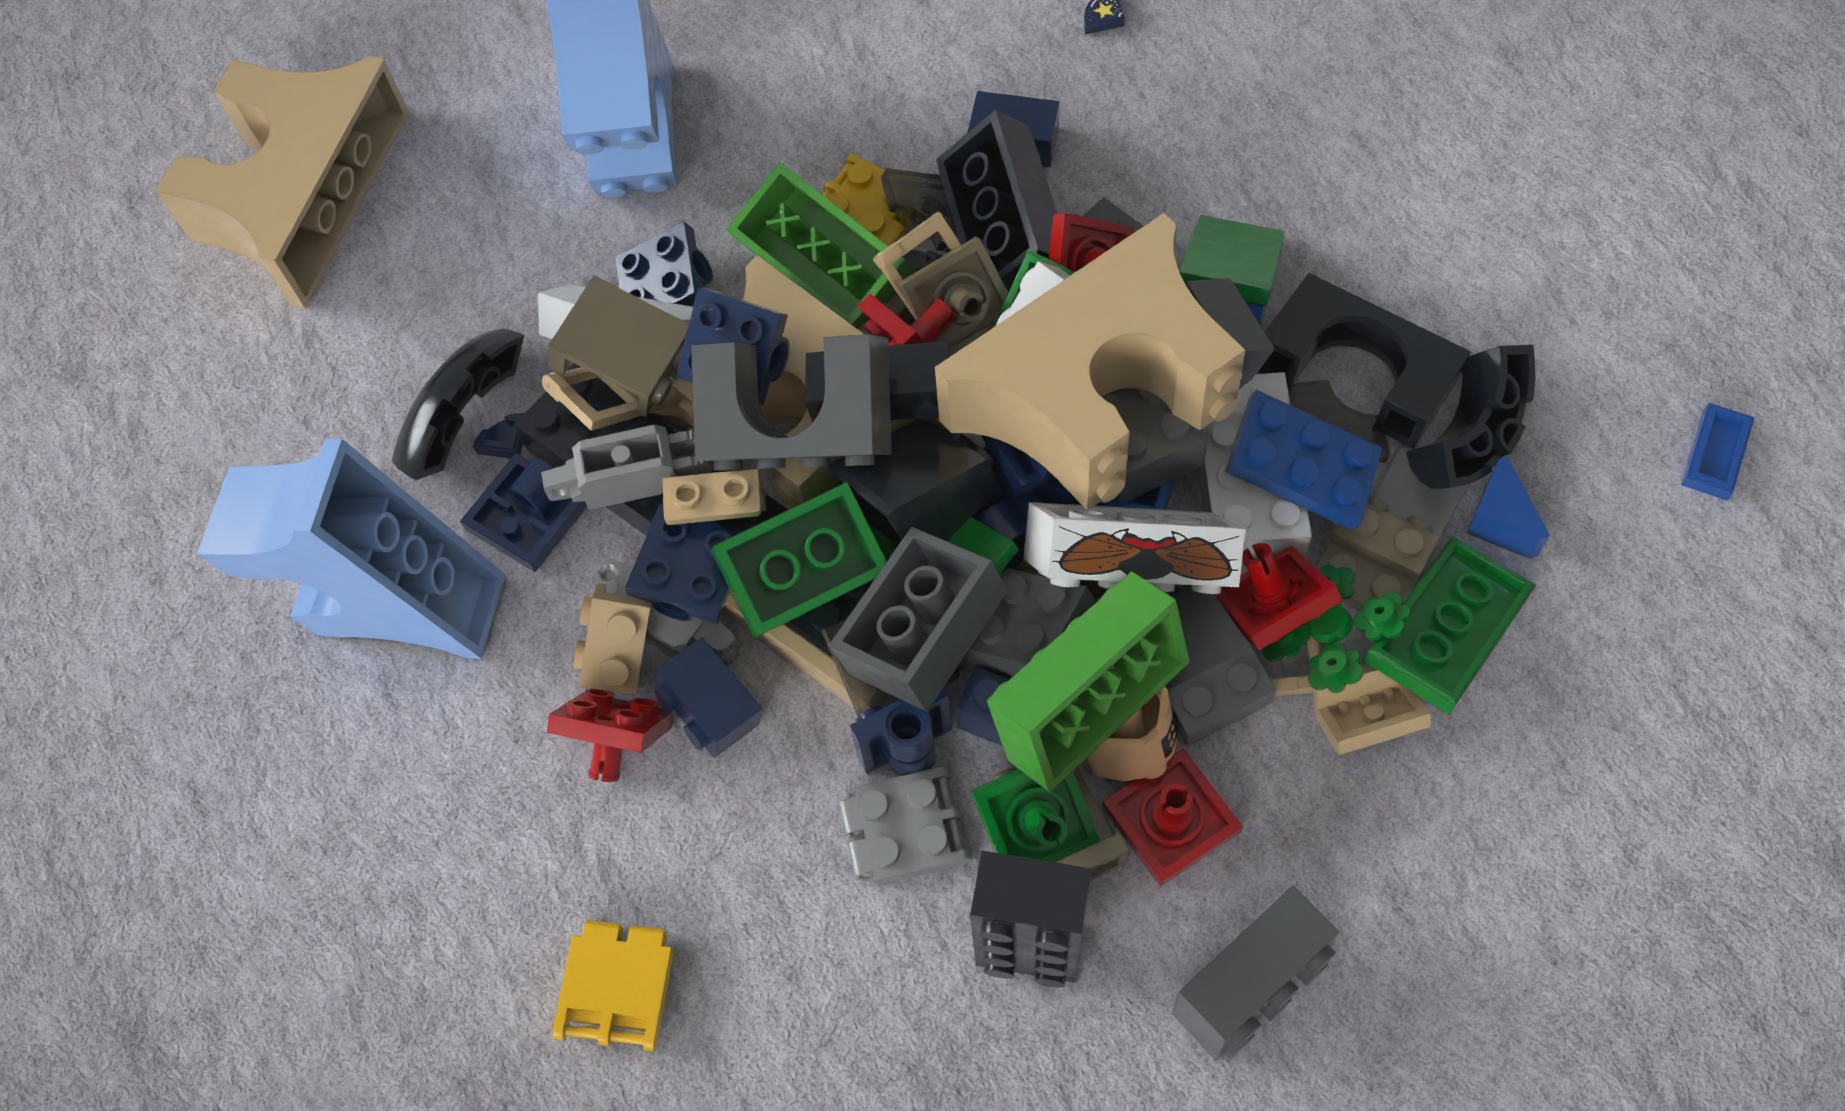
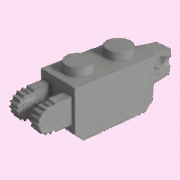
(623, 466)
(669, 634)

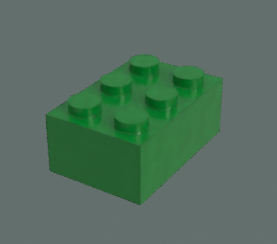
(799, 560)

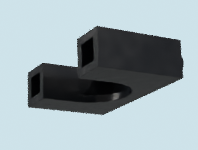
(1420, 361)

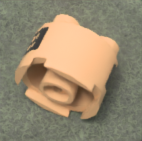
(1140, 744)

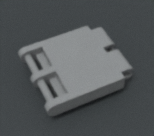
(903, 827)

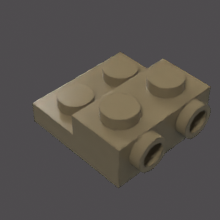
(1382, 553)

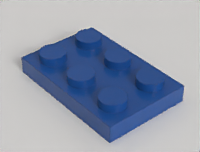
(1304, 460)

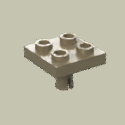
(967, 285)

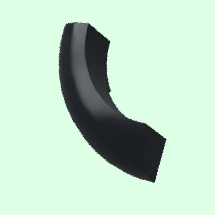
(435, 413)
(1486, 420)

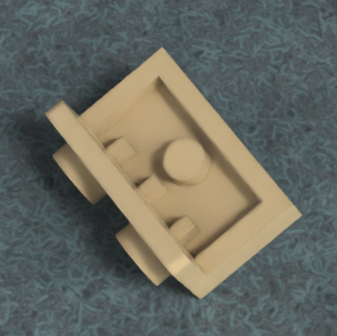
(713, 496)
(613, 642)
(1369, 712)

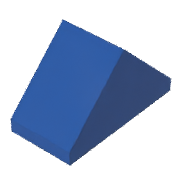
(1508, 515)

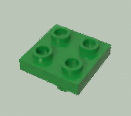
(1031, 821)

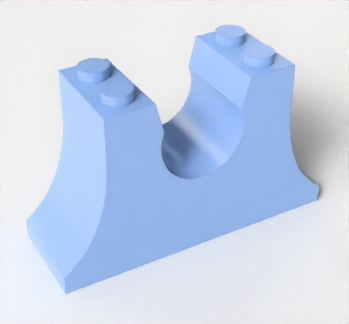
(615, 93)
(359, 549)

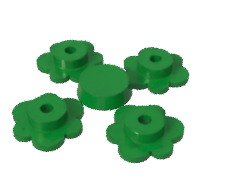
(1336, 665)

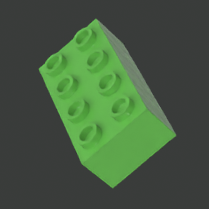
(815, 244)
(1089, 680)

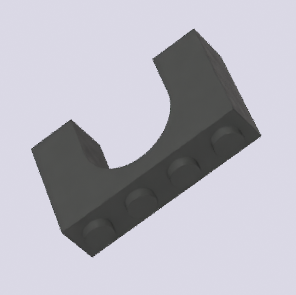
(850, 422)

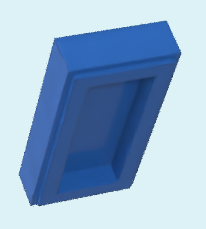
(1718, 451)

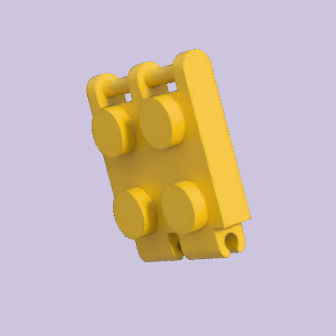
(862, 197)
(615, 985)

